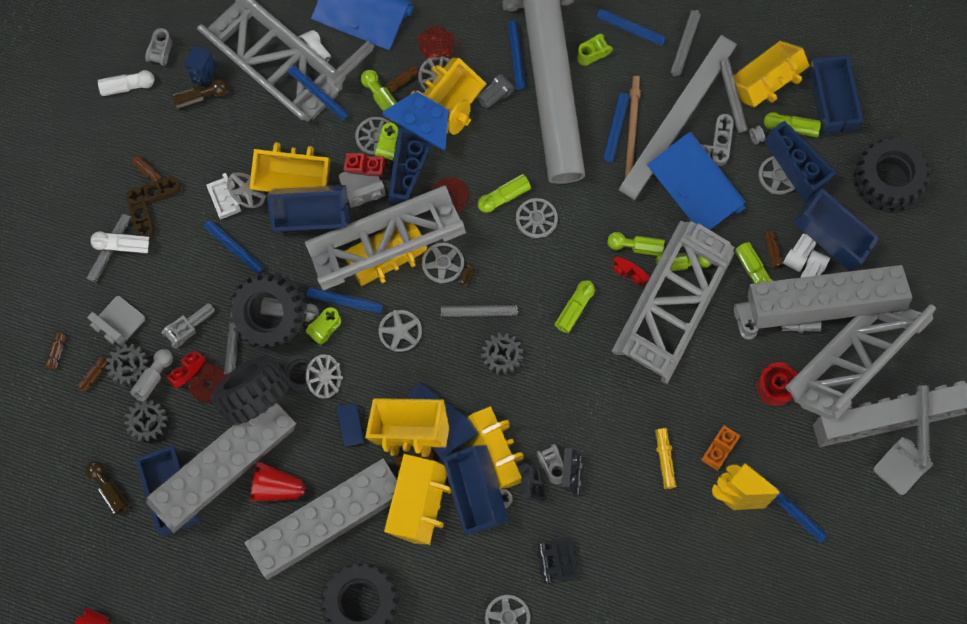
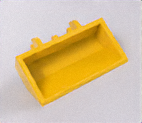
(770, 73)
(453, 84)
(288, 170)
(379, 270)
(407, 424)
(491, 435)
(743, 489)
(417, 500)

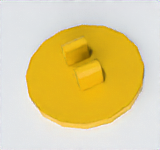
(459, 117)

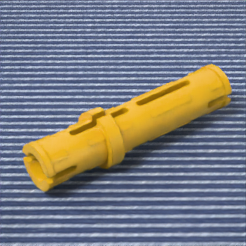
(664, 450)

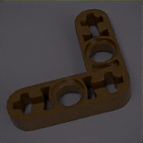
(141, 202)

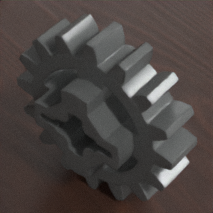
(495, 358)
(122, 370)
(154, 420)

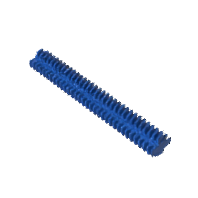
(616, 21)
(516, 55)
(317, 92)
(613, 138)
(234, 247)
(330, 297)
(806, 522)

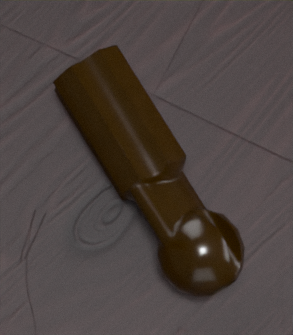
(197, 94)
(108, 489)

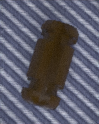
(467, 275)

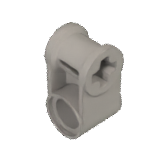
(158, 50)
(745, 320)
(550, 461)

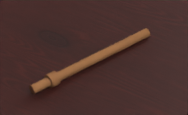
(635, 94)

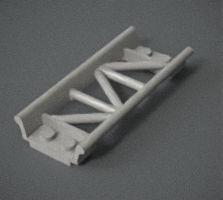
(236, 17)
(696, 241)
(323, 251)
(829, 403)

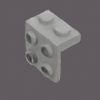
(361, 188)
(117, 321)
(900, 466)

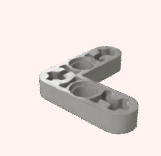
(717, 147)

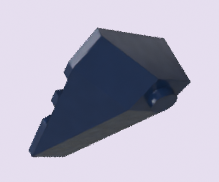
(460, 427)

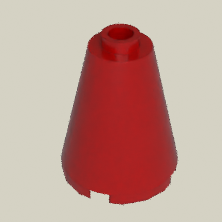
(274, 485)

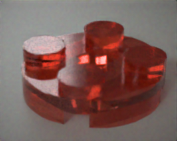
(431, 49)
(456, 187)
(196, 383)

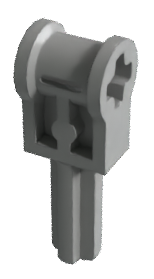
(185, 328)

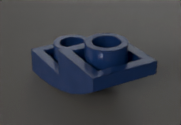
(349, 424)

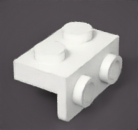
(222, 199)

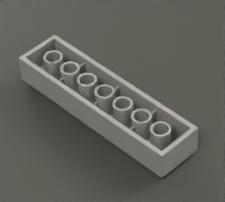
(829, 296)
(890, 415)
(218, 467)
(323, 519)

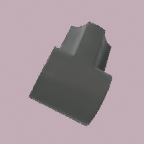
(499, 88)

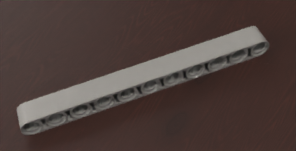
(678, 116)

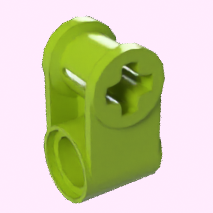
(595, 47)
(387, 144)
(322, 327)

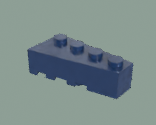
(799, 161)
(407, 165)

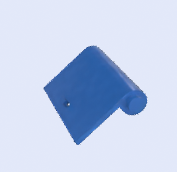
(365, 19)
(696, 182)

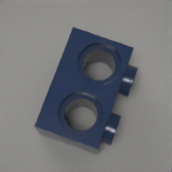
(200, 66)

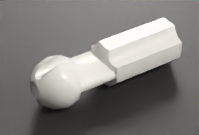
(125, 83)
(119, 242)

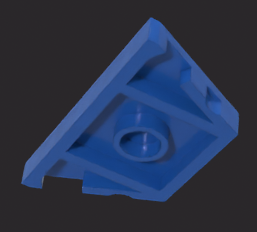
(421, 118)

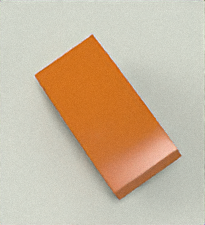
(720, 447)

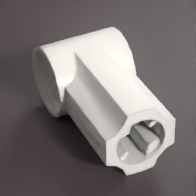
(312, 39)
(799, 255)
(815, 264)

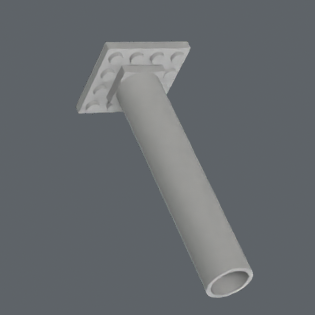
(553, 88)

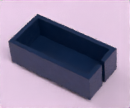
(835, 94)
(308, 208)
(836, 229)
(156, 470)
(475, 489)

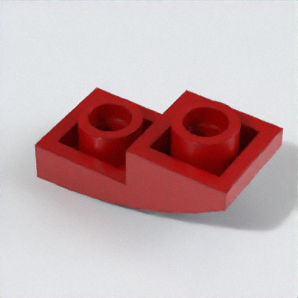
(364, 165)
(626, 268)
(191, 364)

